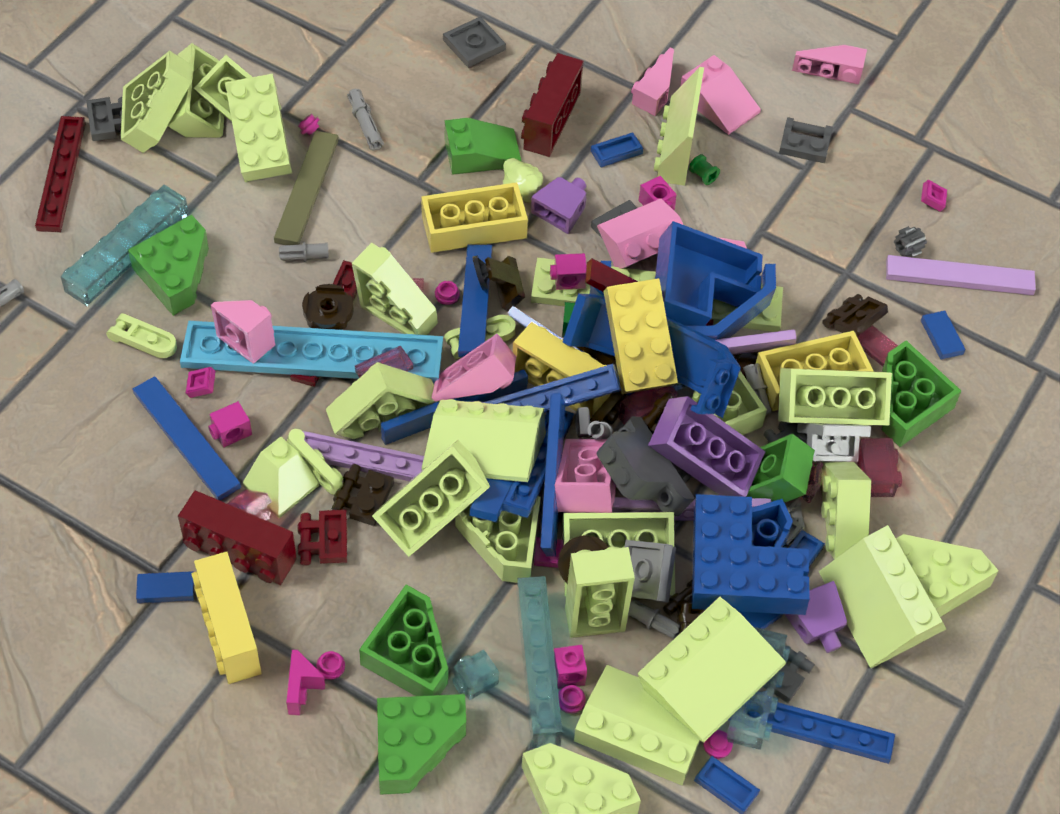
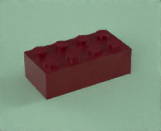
(552, 104)
(250, 541)

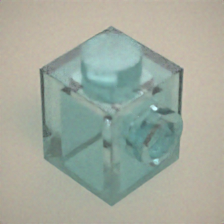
(475, 674)

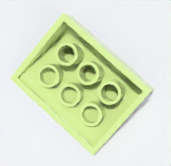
(679, 131)
(497, 435)
(618, 527)
(882, 597)
(710, 669)
(635, 728)

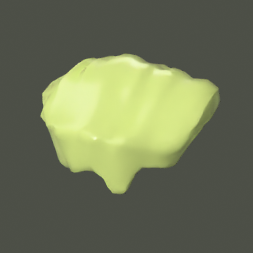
(526, 175)

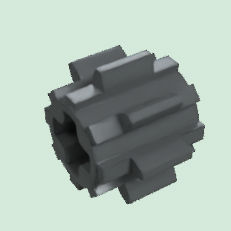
(910, 241)

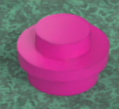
(309, 124)
(447, 293)
(331, 665)
(571, 699)
(718, 745)

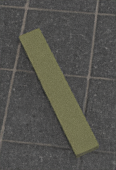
(306, 189)

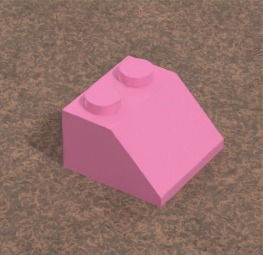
(244, 327)

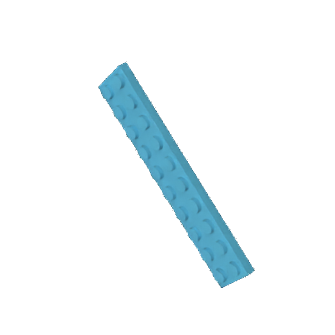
(311, 351)

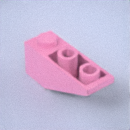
(833, 62)
(653, 89)

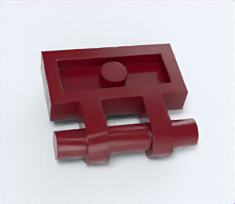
(332, 537)

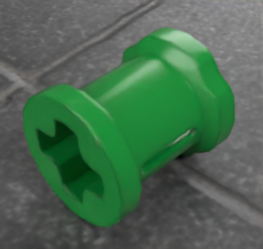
(704, 169)

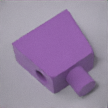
(560, 203)
(822, 619)

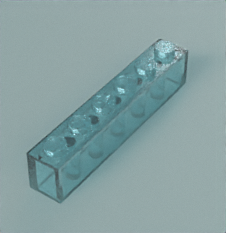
(110, 256)
(538, 662)

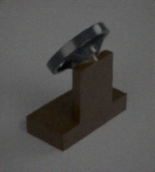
(506, 278)

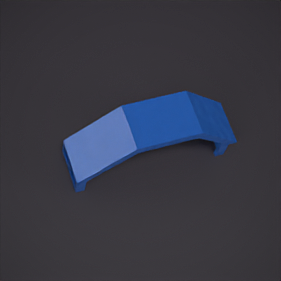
(739, 317)
(698, 359)

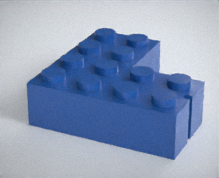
(700, 268)
(740, 573)

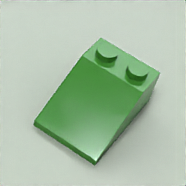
(478, 145)
(783, 470)

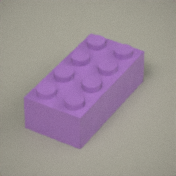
(706, 448)

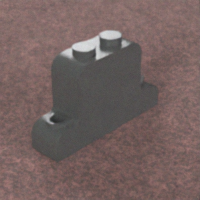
(642, 471)

